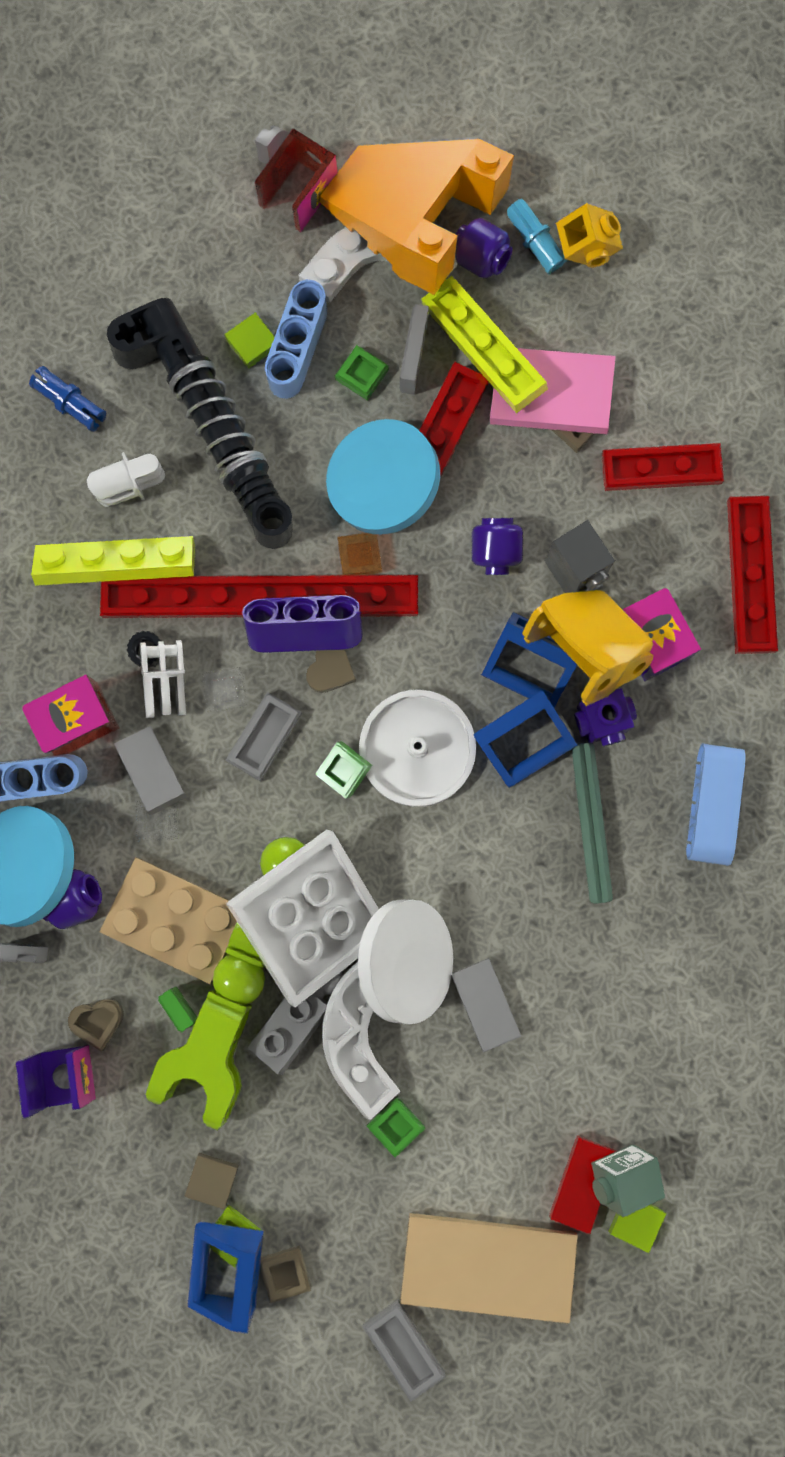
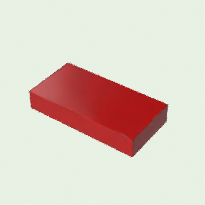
(575, 1198)

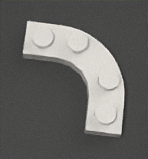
(339, 260)
(349, 1050)

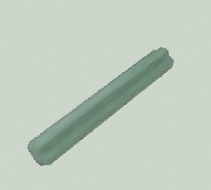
(592, 823)

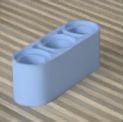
(296, 322)
(43, 774)
(717, 806)

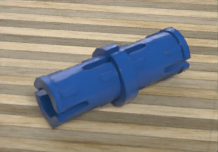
(67, 398)

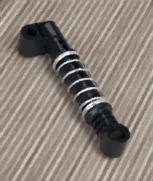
(194, 380)

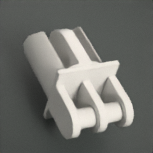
(125, 479)
(162, 651)

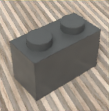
(579, 560)

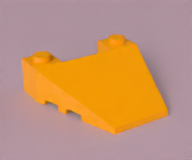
(400, 190)

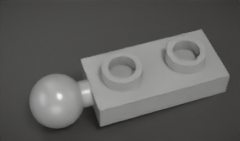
(291, 1029)

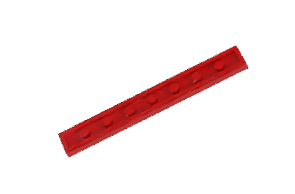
(230, 594)

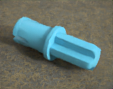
(536, 236)

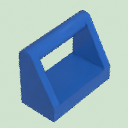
(543, 647)
(513, 719)
(246, 1246)

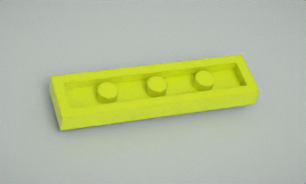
(485, 345)
(113, 560)

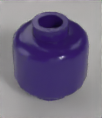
(482, 248)
(497, 545)
(78, 903)

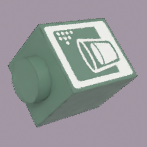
(627, 1180)

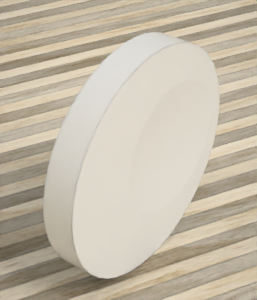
(418, 748)
(405, 961)

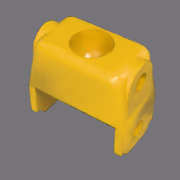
(596, 637)

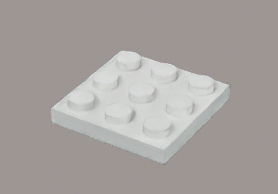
(306, 916)

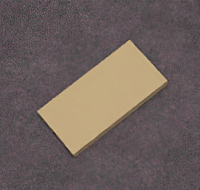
(489, 1268)

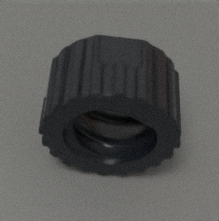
(134, 644)

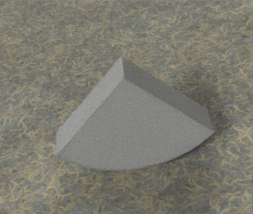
(269, 142)
(21, 952)

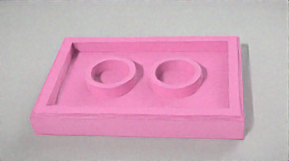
(575, 398)

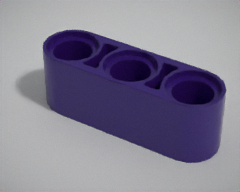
(303, 623)

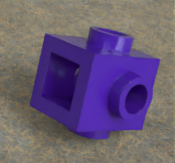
(597, 728)

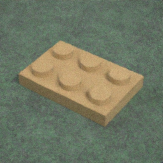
(171, 920)

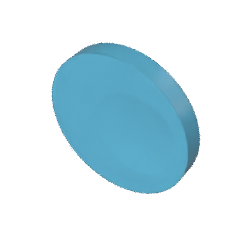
(383, 476)
(33, 864)

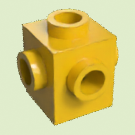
(589, 235)

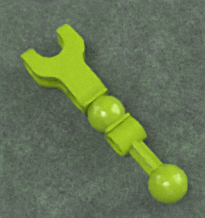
(221, 1020)

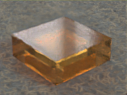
(359, 554)

